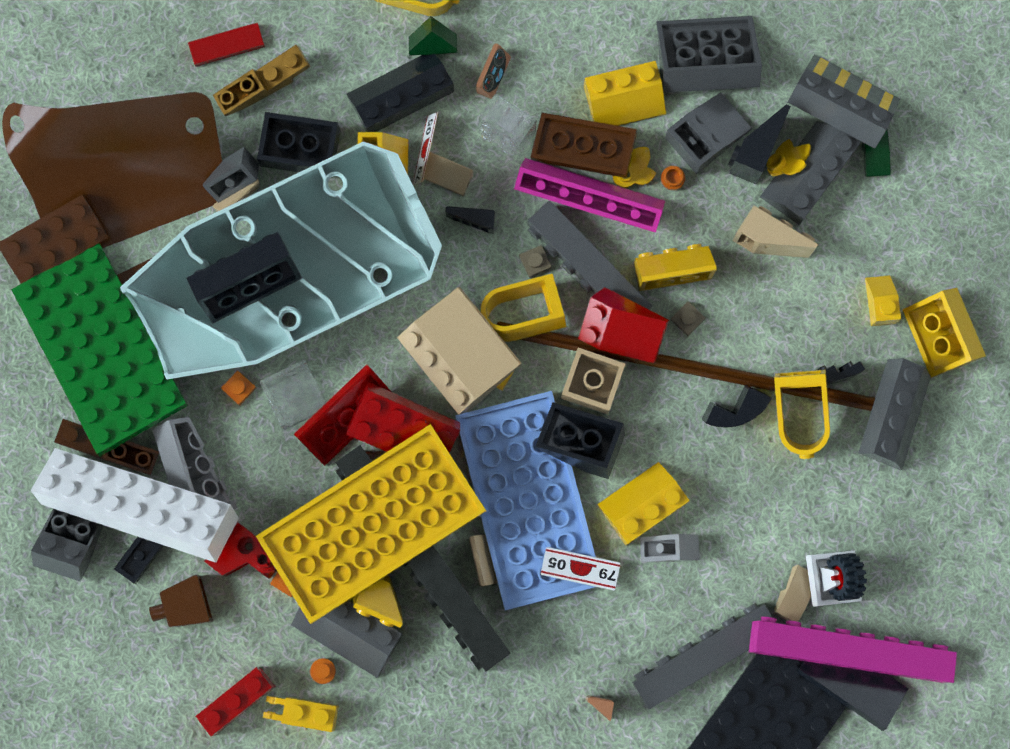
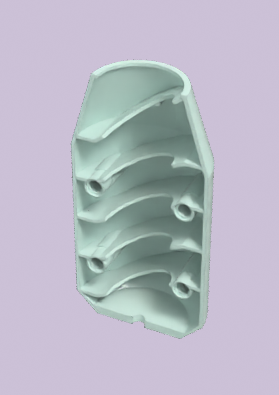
(331, 238)

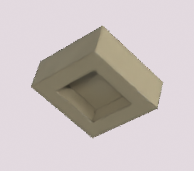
(535, 261)
(688, 318)

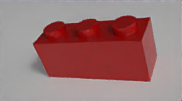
(235, 701)

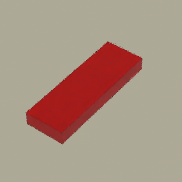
(226, 44)

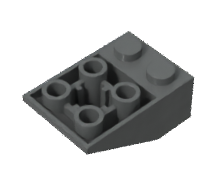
(707, 132)
(66, 545)

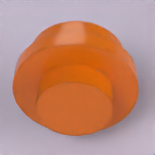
(673, 178)
(323, 671)

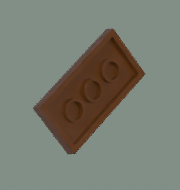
(584, 145)
(53, 239)

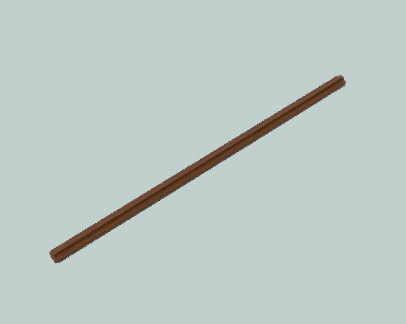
(707, 371)

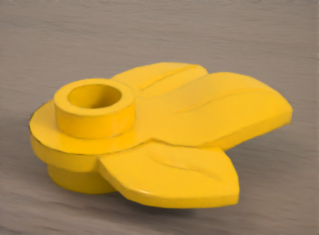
(788, 159)
(638, 169)

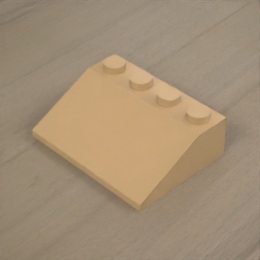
(459, 351)

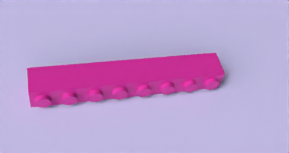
(852, 651)

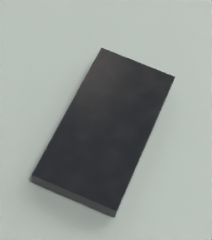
(865, 692)

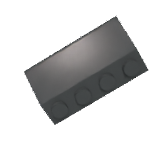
(799, 192)
(895, 412)
(352, 636)

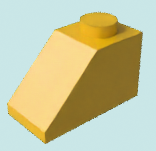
(882, 301)

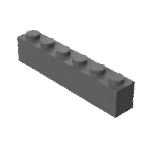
(579, 254)
(698, 659)

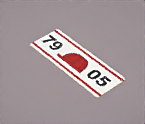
(425, 148)
(580, 568)

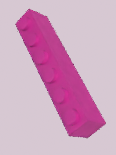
(589, 195)

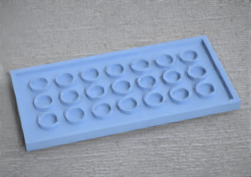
(526, 498)

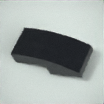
(846, 372)

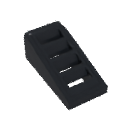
(478, 218)

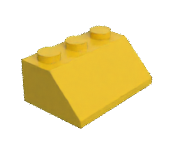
(625, 95)
(674, 267)
(944, 332)
(643, 503)

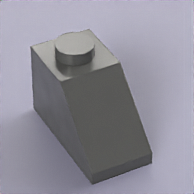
(232, 175)

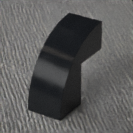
(748, 407)

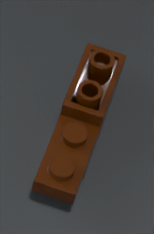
(126, 455)

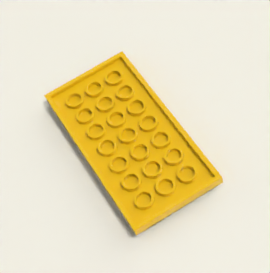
(370, 524)

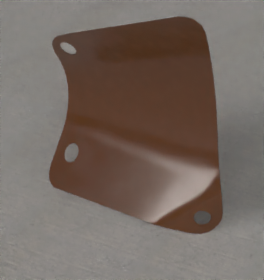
(123, 156)

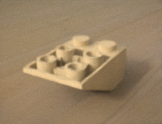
(769, 236)

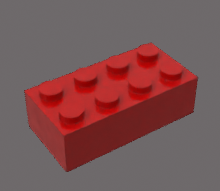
(389, 419)

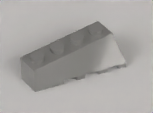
(186, 460)

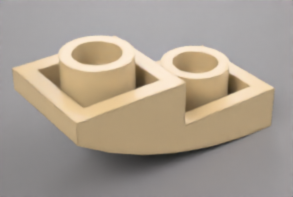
(795, 597)

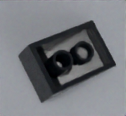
(752, 156)
(581, 439)

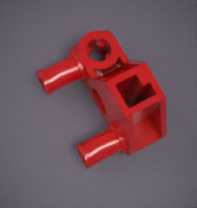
(236, 556)

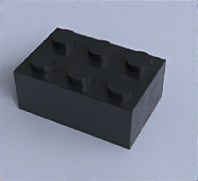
(296, 142)

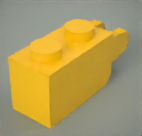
(304, 713)

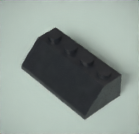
(401, 92)
(244, 277)

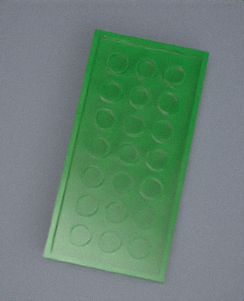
(98, 349)

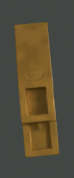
(263, 82)

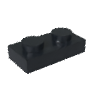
(138, 559)

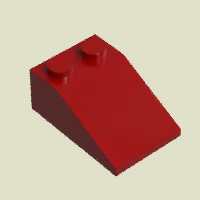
(622, 326)

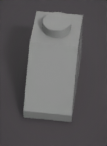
(669, 548)

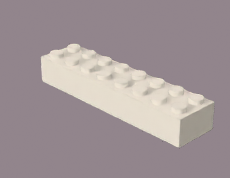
(135, 504)

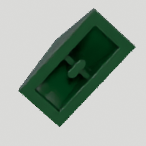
(432, 38)

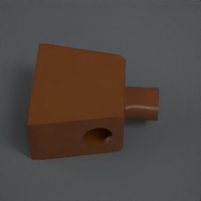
(183, 604)

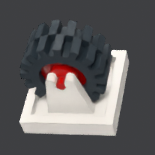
(836, 578)

